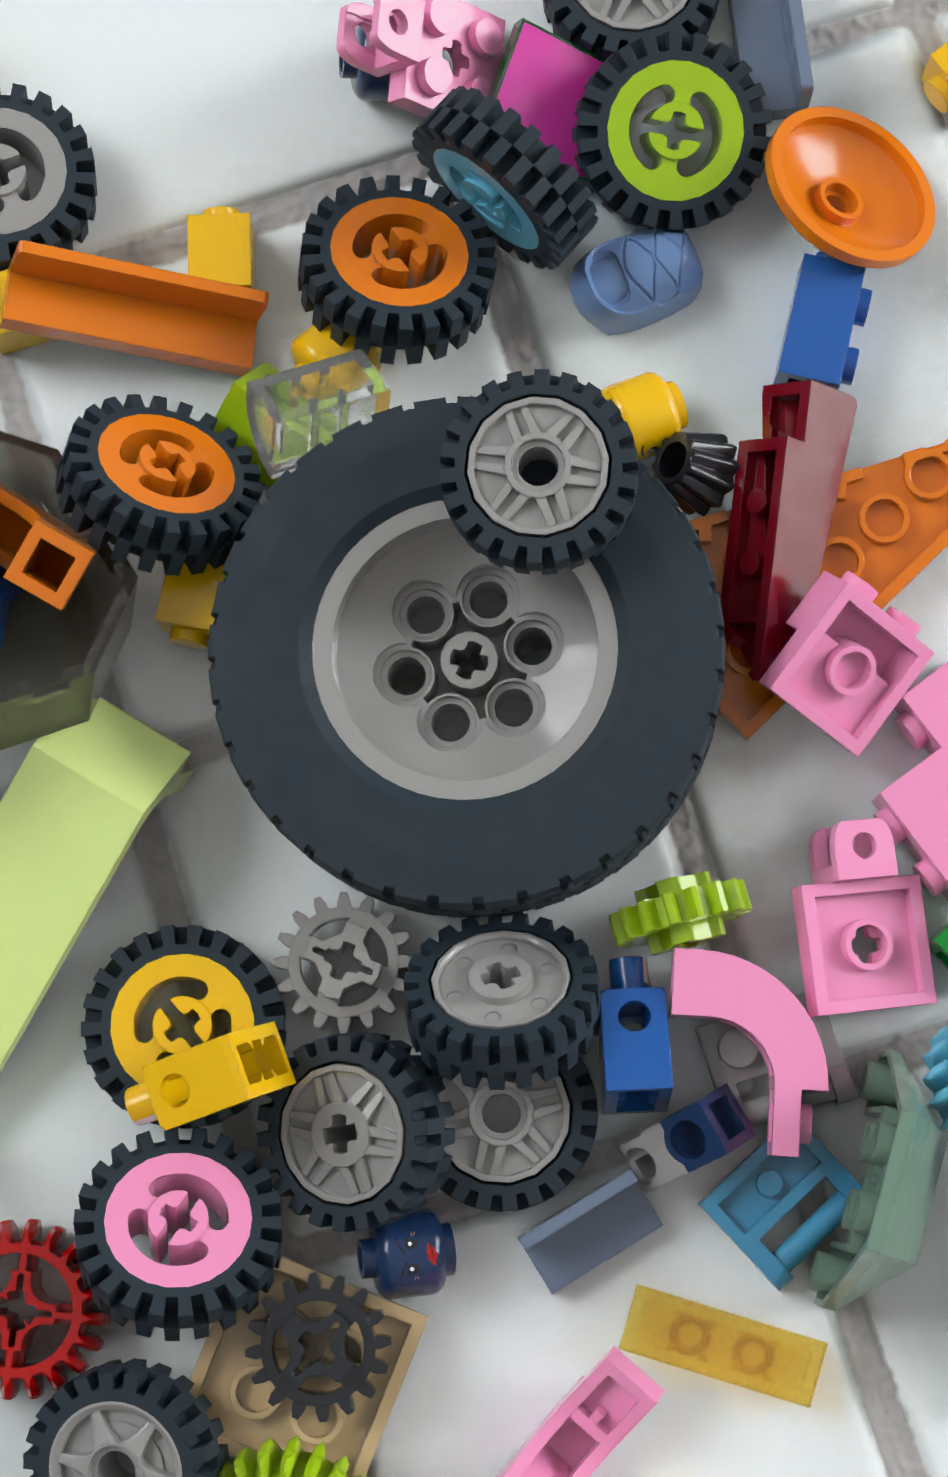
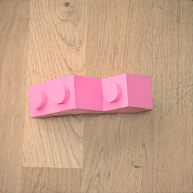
(918, 801)

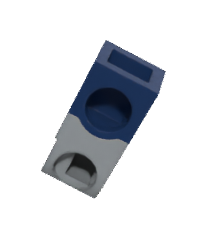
(688, 1139)

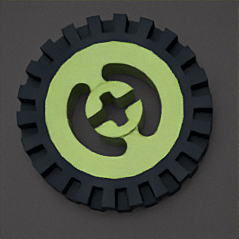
(681, 69)

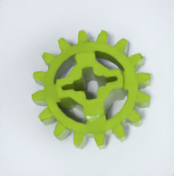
(680, 913)

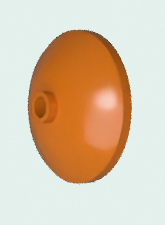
(849, 187)

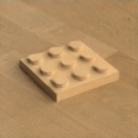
(243, 1406)

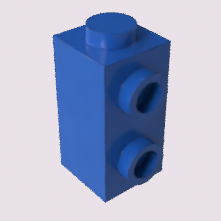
(820, 322)

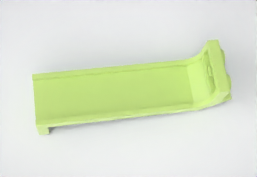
(63, 839)

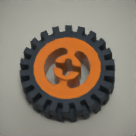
(384, 295)
(157, 484)

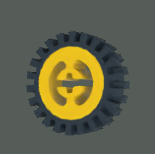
(235, 985)

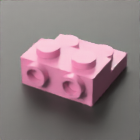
(846, 660)

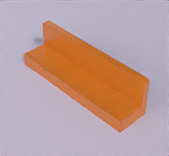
(131, 308)

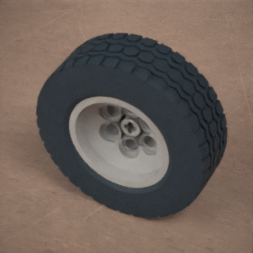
(355, 772)

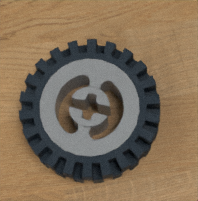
(68, 166)

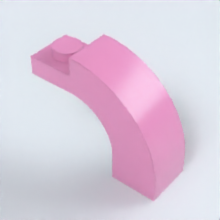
(769, 1014)
(587, 1421)

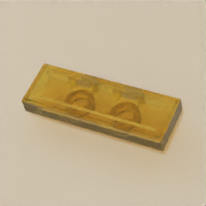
(723, 1345)

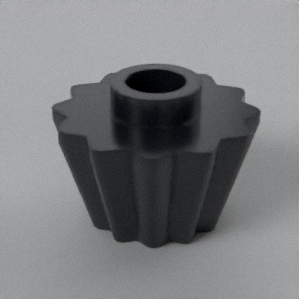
(696, 469)

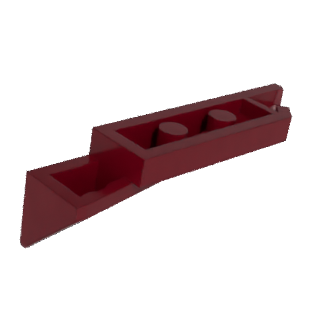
(782, 514)

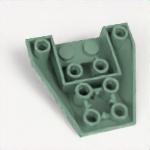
(897, 1191)

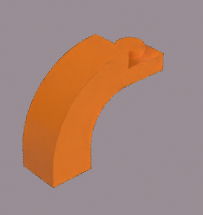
(40, 550)

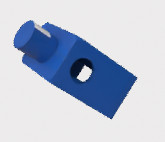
(634, 1063)

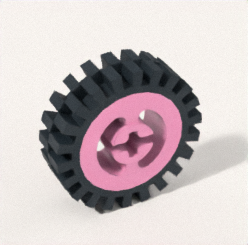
(209, 1268)

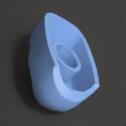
(636, 280)

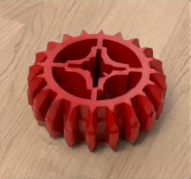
(77, 1315)

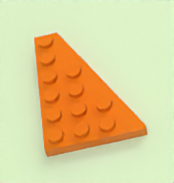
(882, 529)

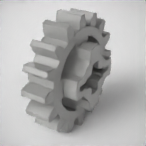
(356, 935)

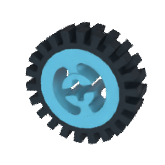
(505, 176)

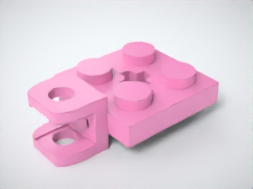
(409, 43)
(854, 891)

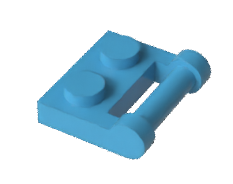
(764, 1191)

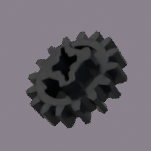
(342, 1368)

